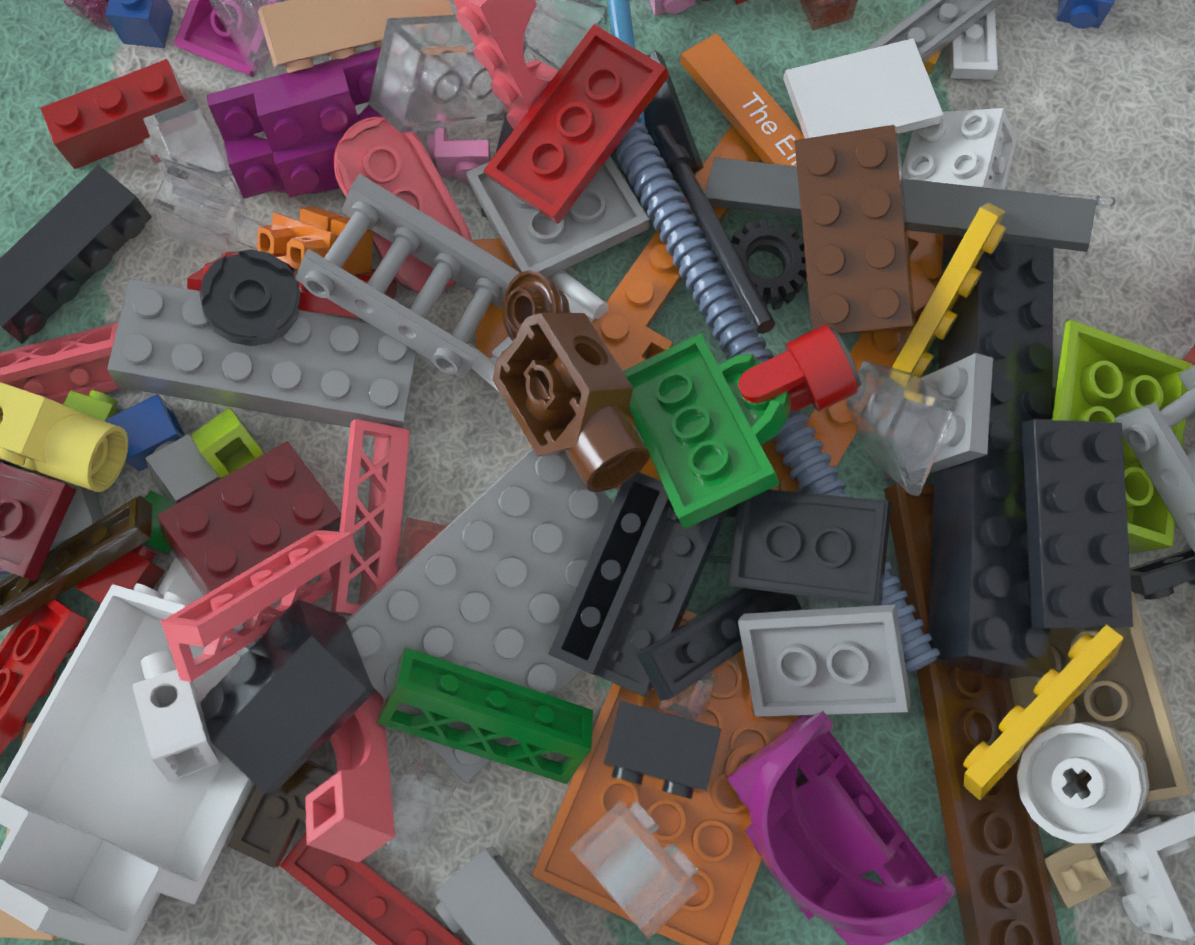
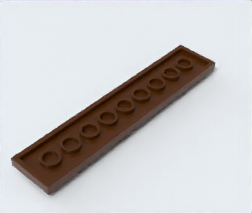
(990, 840)

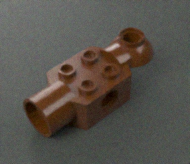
(566, 385)

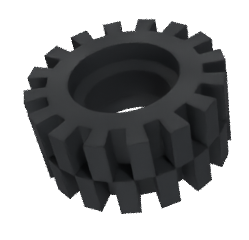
(782, 245)

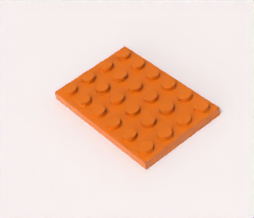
(704, 828)

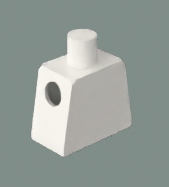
(172, 719)

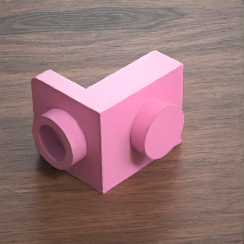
(456, 157)

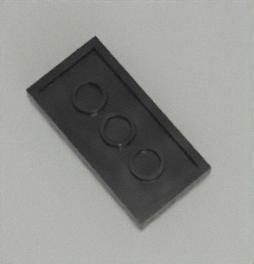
(1076, 524)

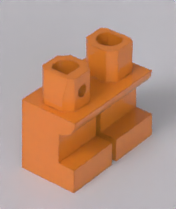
(315, 231)

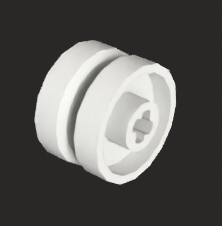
(1058, 802)

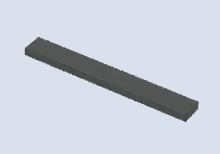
(929, 205)

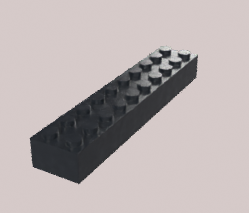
(980, 505)

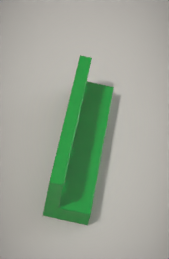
(493, 710)

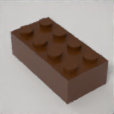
(855, 230)

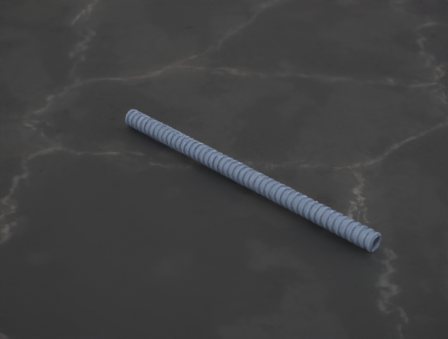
(739, 337)

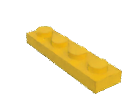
(957, 280)
(1054, 695)

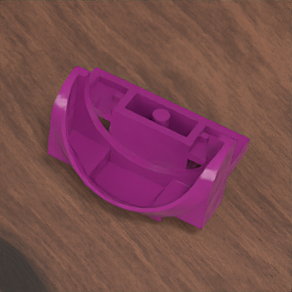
(303, 123)
(829, 832)

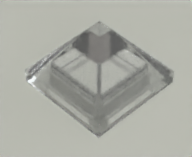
(691, 701)

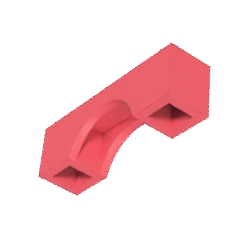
(499, 37)
(354, 807)

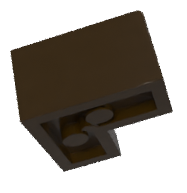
(273, 819)

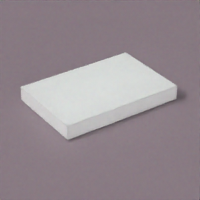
(864, 92)

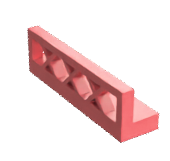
(62, 364)
(383, 514)
(249, 597)

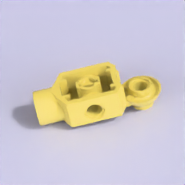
(59, 440)

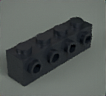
(66, 251)

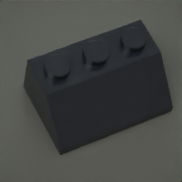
(287, 695)

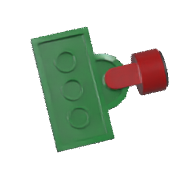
(711, 418)

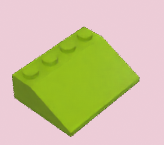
(1106, 378)

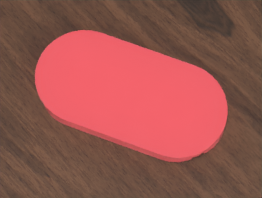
(404, 169)

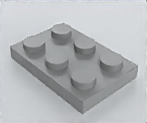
(969, 386)
(825, 661)

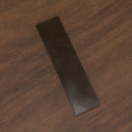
(77, 560)

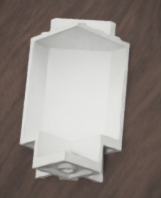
(87, 804)

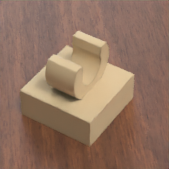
(1076, 874)

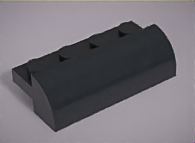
(634, 584)

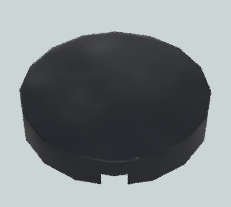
(250, 298)

